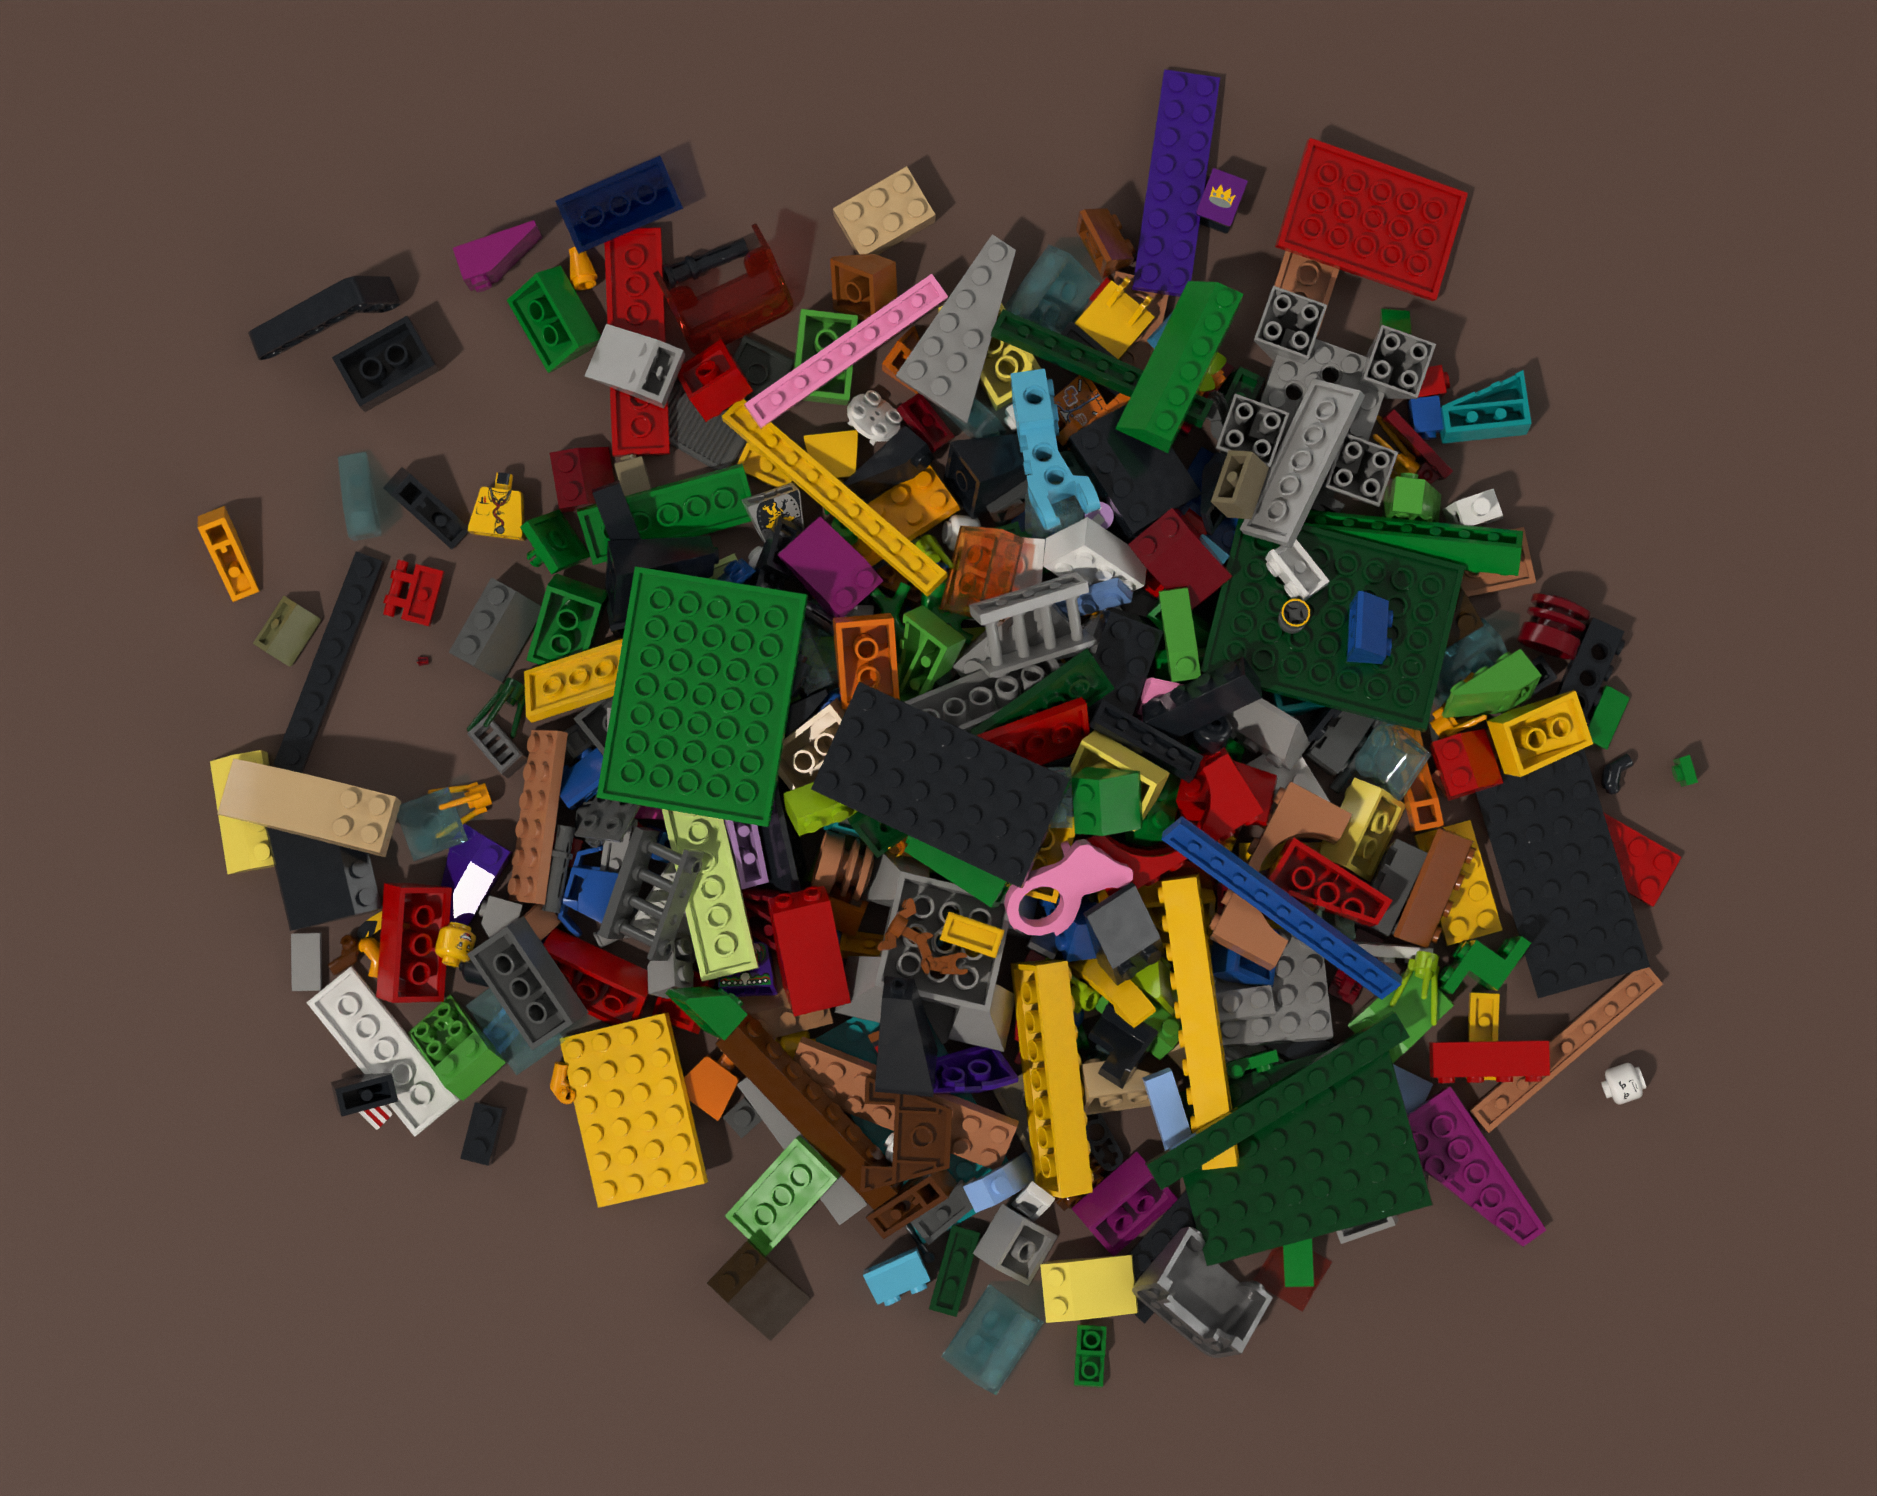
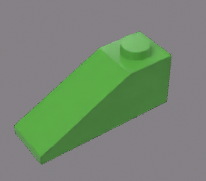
(1179, 634)

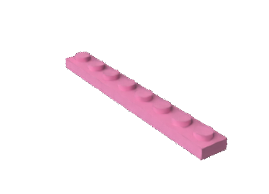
(846, 351)

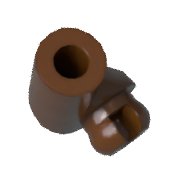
(348, 956)

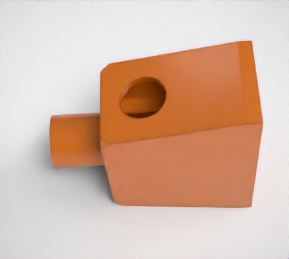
(712, 1085)

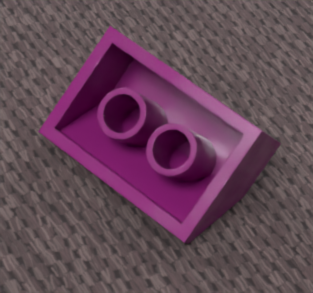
(1123, 1204)

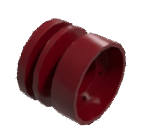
(1553, 626)

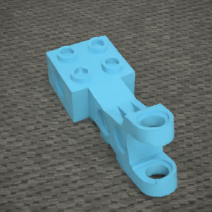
(1037, 431)

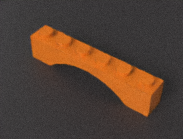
(1421, 798)

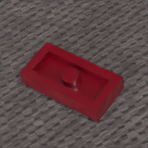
(925, 422)

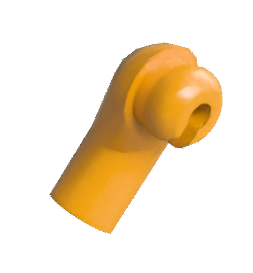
(559, 1084)

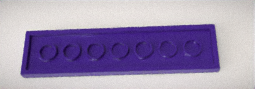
(1176, 182)

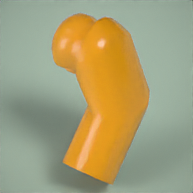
(371, 949)

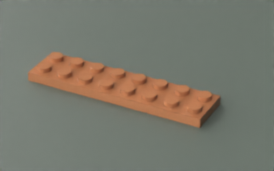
(975, 1130)

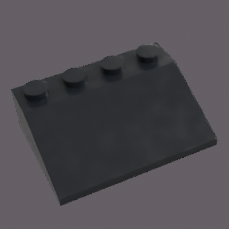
(1130, 474)
(321, 880)

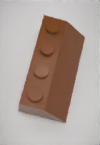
(1434, 887)

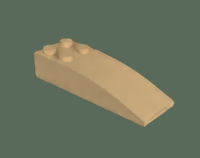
(310, 806)

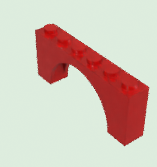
(1227, 808)

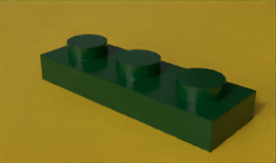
(954, 1270)

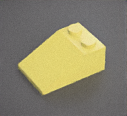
(1088, 1288)

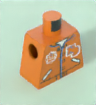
(1078, 401)

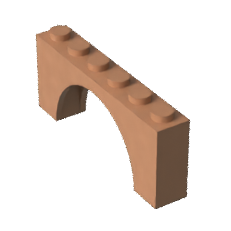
(1296, 816)

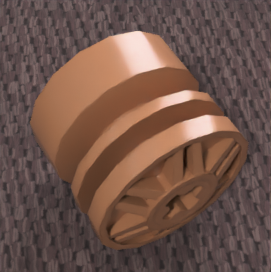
(842, 865)

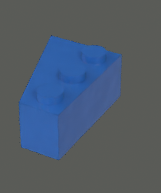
(1075, 941)

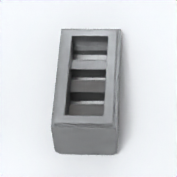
(514, 763)

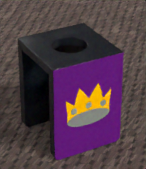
(1220, 200)

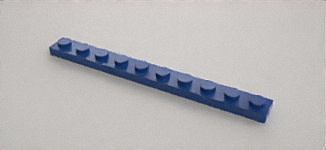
(1281, 907)

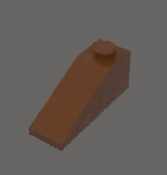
(911, 1202)

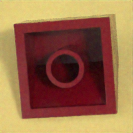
(577, 473)

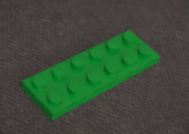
(676, 509)

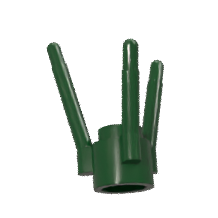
(508, 693)

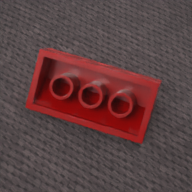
(408, 939)
(603, 982)

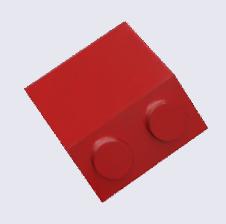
(713, 380)
(1465, 763)

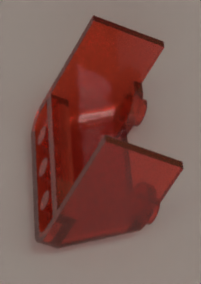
(732, 307)

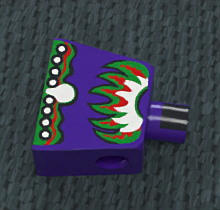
(756, 981)

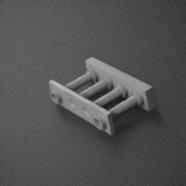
(1016, 605)

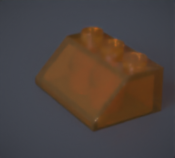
(983, 567)

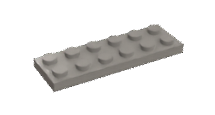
(1303, 462)

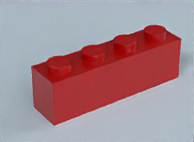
(1489, 1059)

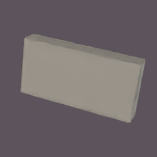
(306, 961)

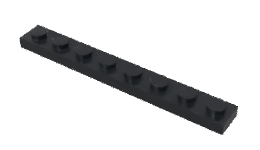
(328, 663)

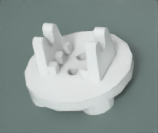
(873, 417)

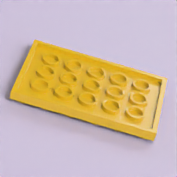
(633, 1110)

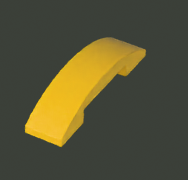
(1126, 997)

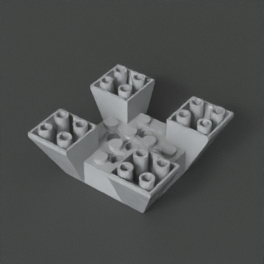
(1388, 371)
(980, 1005)

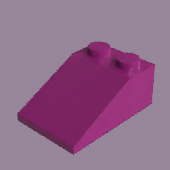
(492, 256)
(830, 568)

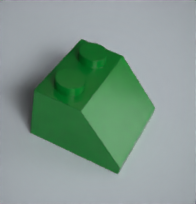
(1106, 801)
(710, 1008)

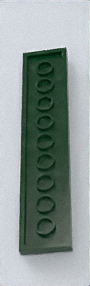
(1071, 681)

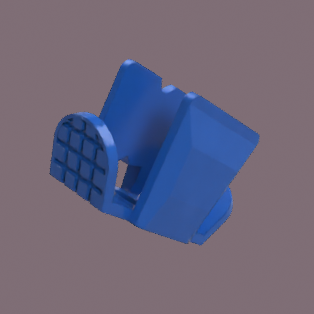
(586, 891)

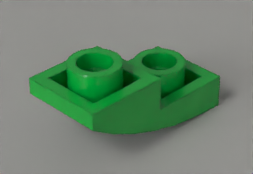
(1090, 1356)

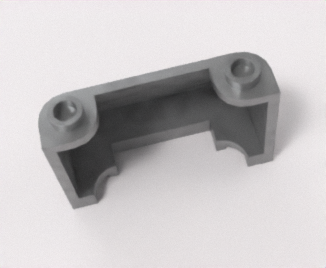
(1201, 1299)

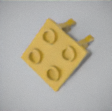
(1115, 318)

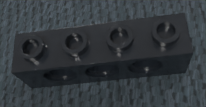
(1611, 642)

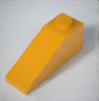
(227, 553)

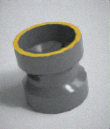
(1298, 612)

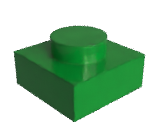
(1684, 771)

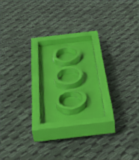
(782, 1195)

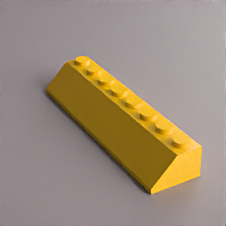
(1052, 1077)

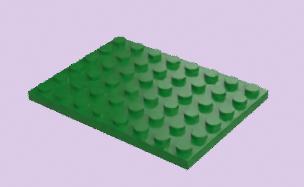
(702, 696)

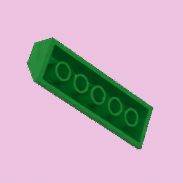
(1179, 363)

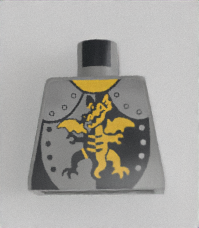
(767, 506)

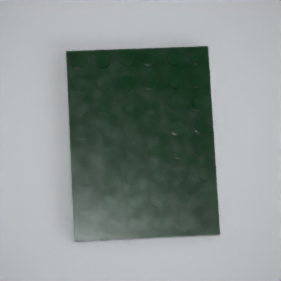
(1314, 661)
(1315, 1169)

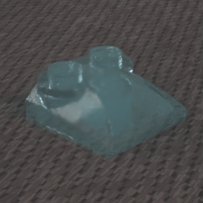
(1391, 759)
(428, 827)

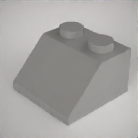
(1015, 1245)

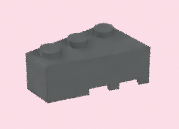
(1341, 738)

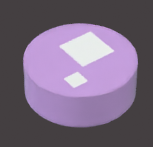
(1102, 516)

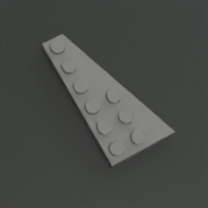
(955, 345)

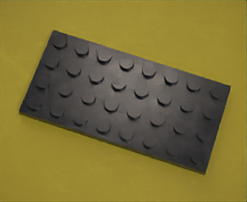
(941, 784)
(1562, 876)

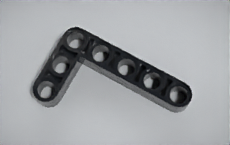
(323, 310)

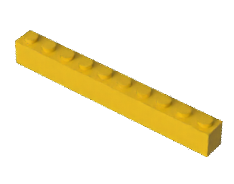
(1196, 1006)

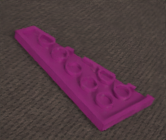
(1466, 1165)

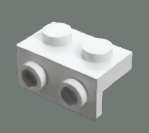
(1296, 570)

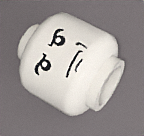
(1623, 1083)

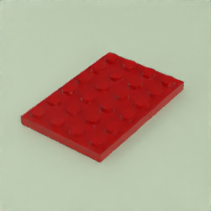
(1371, 219)

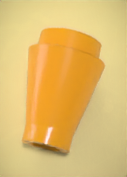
(581, 271)

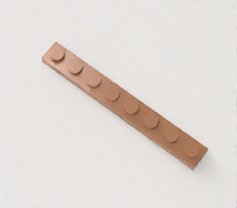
(1569, 1045)

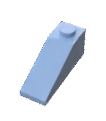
(1000, 1183)

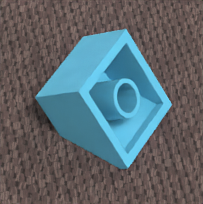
(897, 1276)

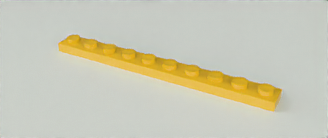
(837, 499)

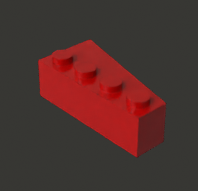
(1326, 885)

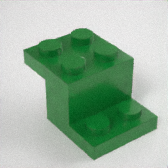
(1482, 964)

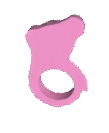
(1079, 873)

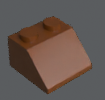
(862, 284)

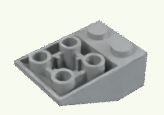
(636, 365)

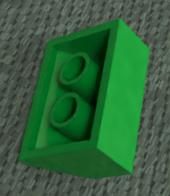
(554, 318)

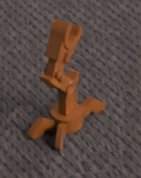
(943, 964)

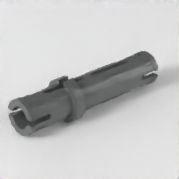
(558, 870)

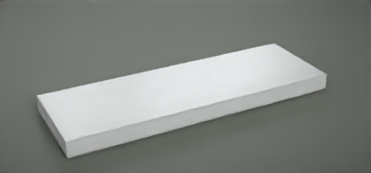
(382, 1046)

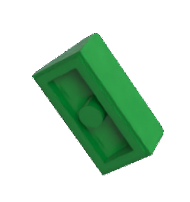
(1607, 716)

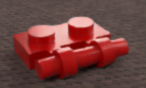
(422, 593)

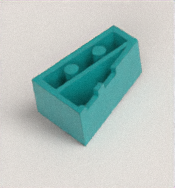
(1489, 413)

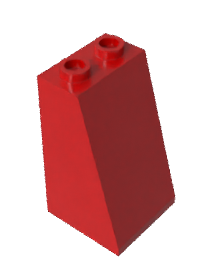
(808, 950)

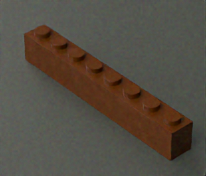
(806, 1106)

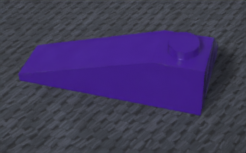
(472, 873)
(972, 1071)

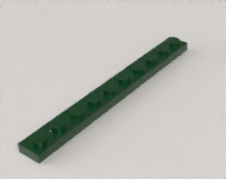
(1277, 1100)

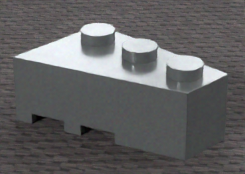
(1395, 879)

